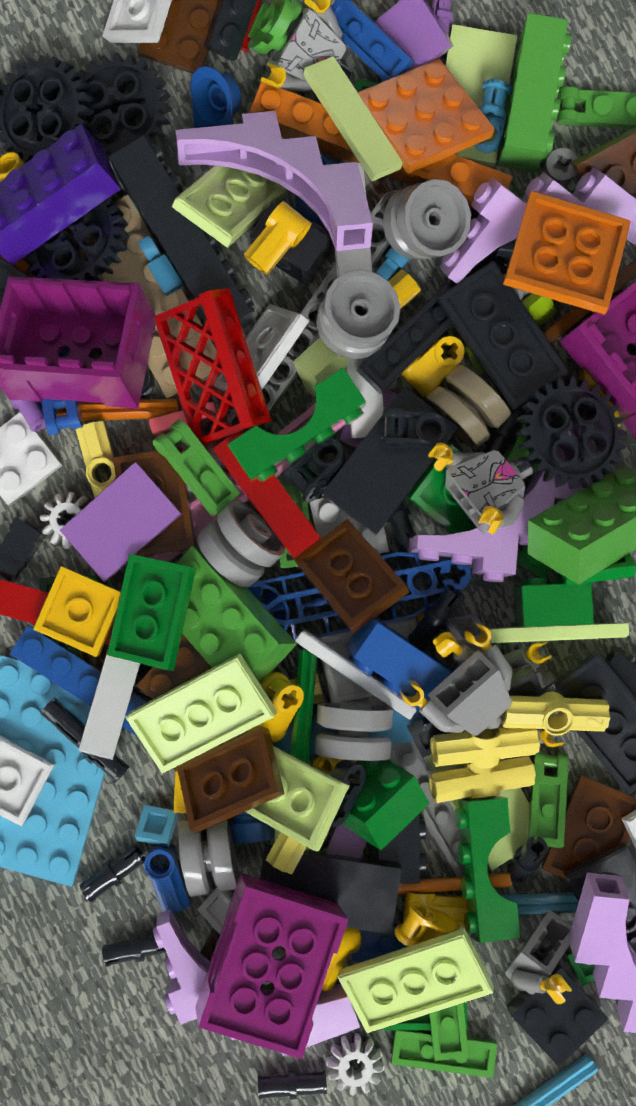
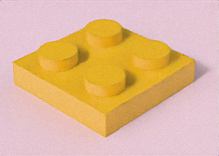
(78, 611)

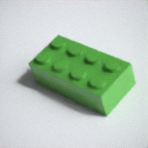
(534, 93)
(587, 528)
(231, 621)

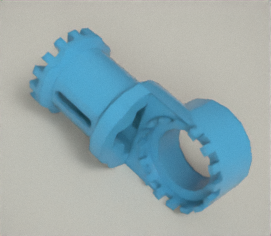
(498, 116)

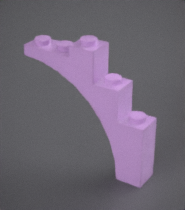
(294, 163)
(503, 212)
(496, 554)
(601, 940)
(188, 970)

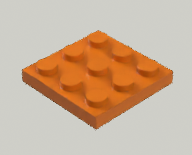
(426, 115)
(567, 252)

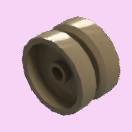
(469, 405)

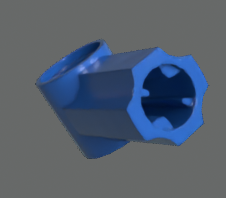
(167, 881)

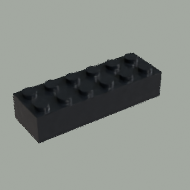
(186, 246)

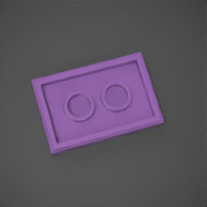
(120, 521)

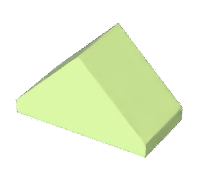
(318, 364)

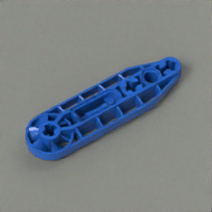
(275, 601)

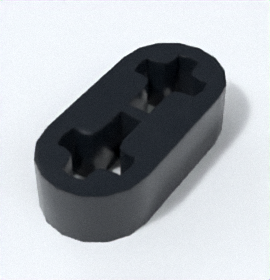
(355, 781)

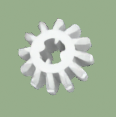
(57, 513)
(341, 1064)

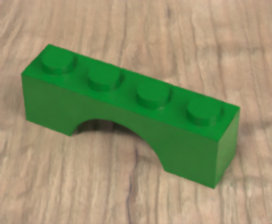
(335, 402)
(482, 826)

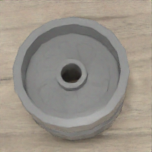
(427, 220)
(357, 314)
(240, 544)
(354, 735)
(203, 855)

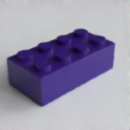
(53, 192)

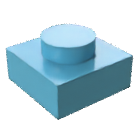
(156, 825)

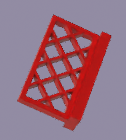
(231, 360)

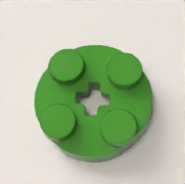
(271, 24)

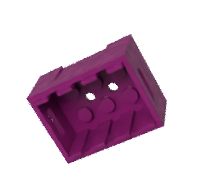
(80, 315)
(602, 350)
(256, 923)

